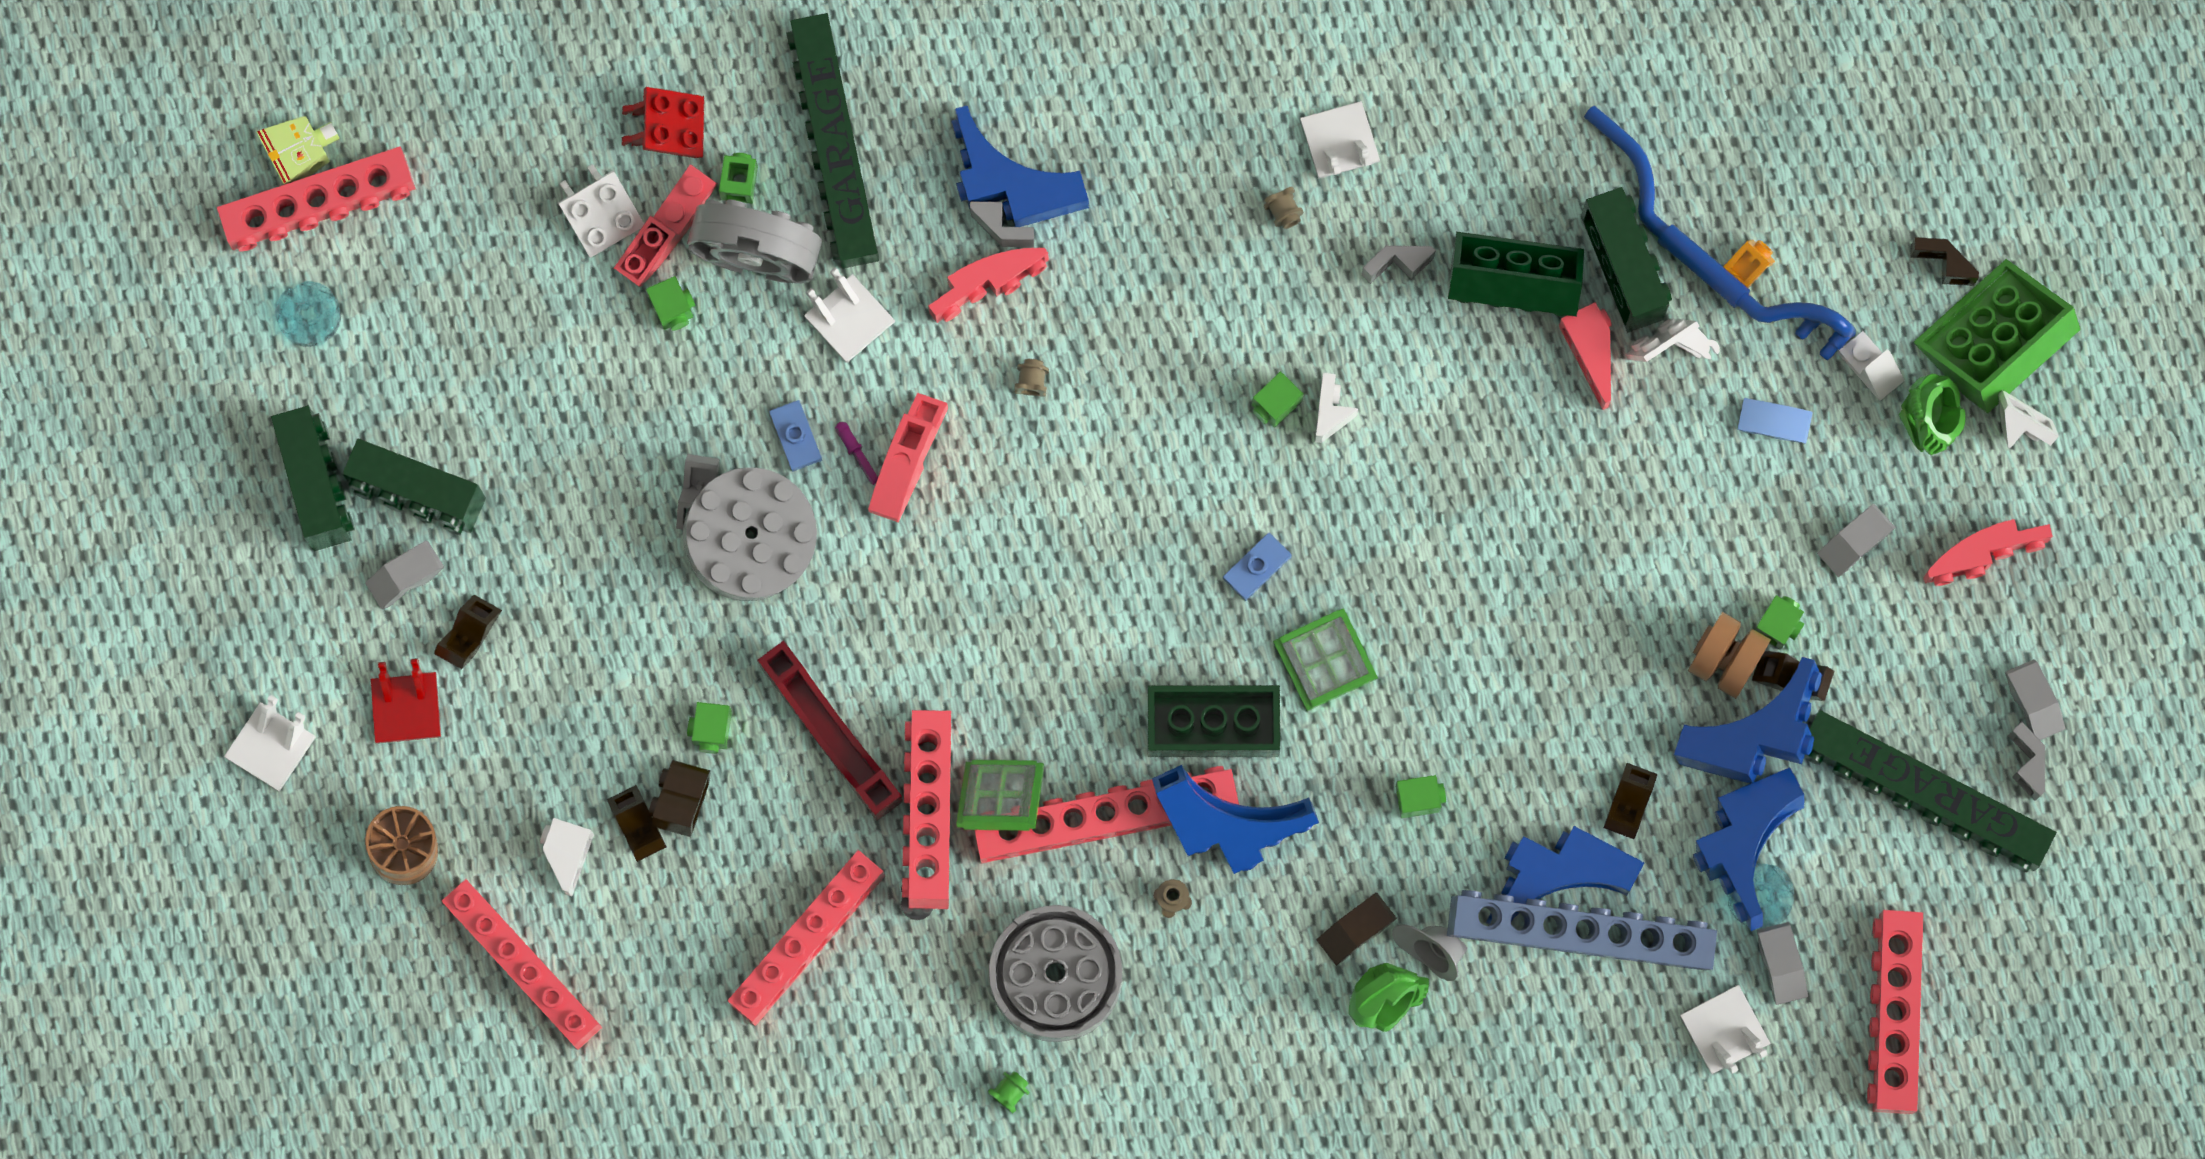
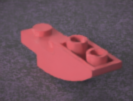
(666, 228)
(997, 271)
(906, 457)
(1974, 553)

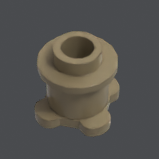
(1284, 208)
(1031, 378)
(1170, 907)

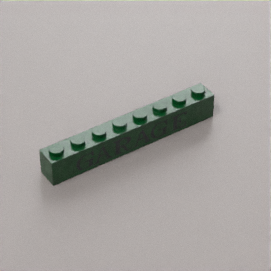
(834, 141)
(1929, 792)

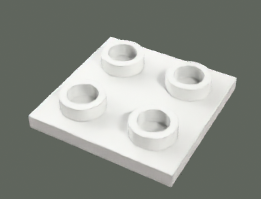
(1340, 140)
(600, 212)
(848, 316)
(1680, 333)
(270, 745)
(1725, 1030)

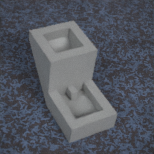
(990, 217)
(1408, 258)
(697, 474)
(1856, 540)
(404, 573)
(2036, 699)
(2032, 774)
(1783, 963)

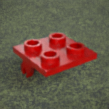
(670, 122)
(405, 705)

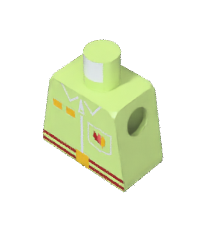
(297, 148)

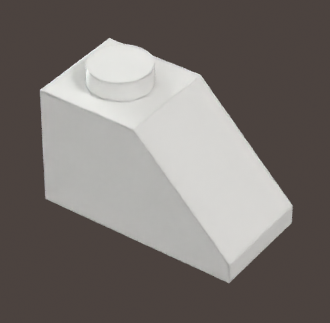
(566, 851)

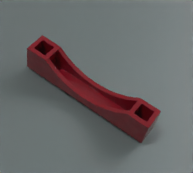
(830, 731)

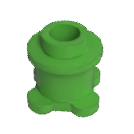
(1010, 1090)

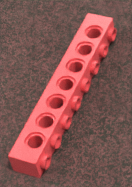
(994, 848)

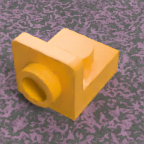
(1750, 262)

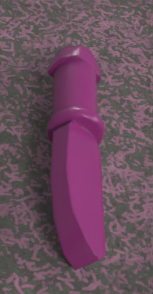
(855, 448)

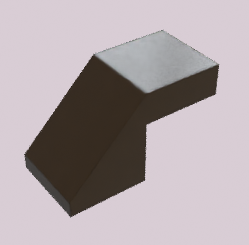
(1955, 267)
(468, 632)
(1778, 668)
(1630, 801)
(635, 823)
(1356, 928)

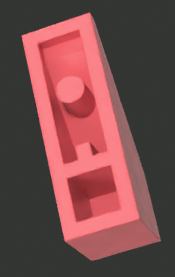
(1590, 344)

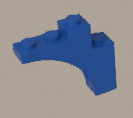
(994, 177)
(1775, 731)
(1746, 823)
(1240, 830)
(1581, 863)

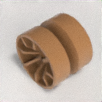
(1720, 650)
(401, 845)

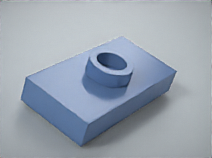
(795, 435)
(1257, 566)

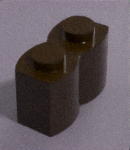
(680, 798)

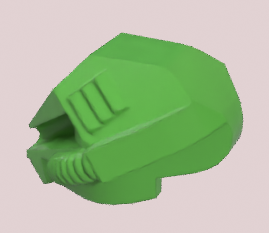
(1933, 413)
(1386, 996)

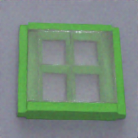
(1325, 659)
(1000, 795)

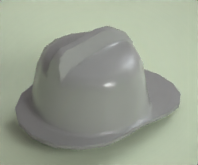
(1432, 948)

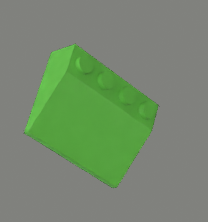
(1999, 334)

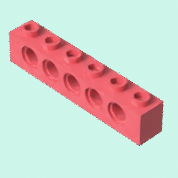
(299, 194)
(934, 890)
(1909, 929)
(806, 938)
(521, 964)

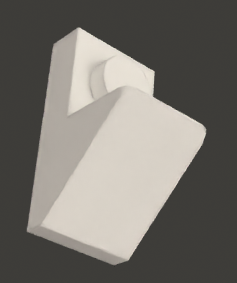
(1872, 366)
(1331, 417)
(2021, 418)

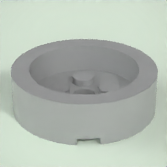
(1046, 1007)

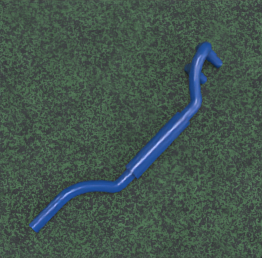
(1704, 265)

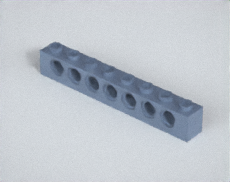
(1465, 924)

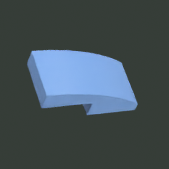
(1775, 420)

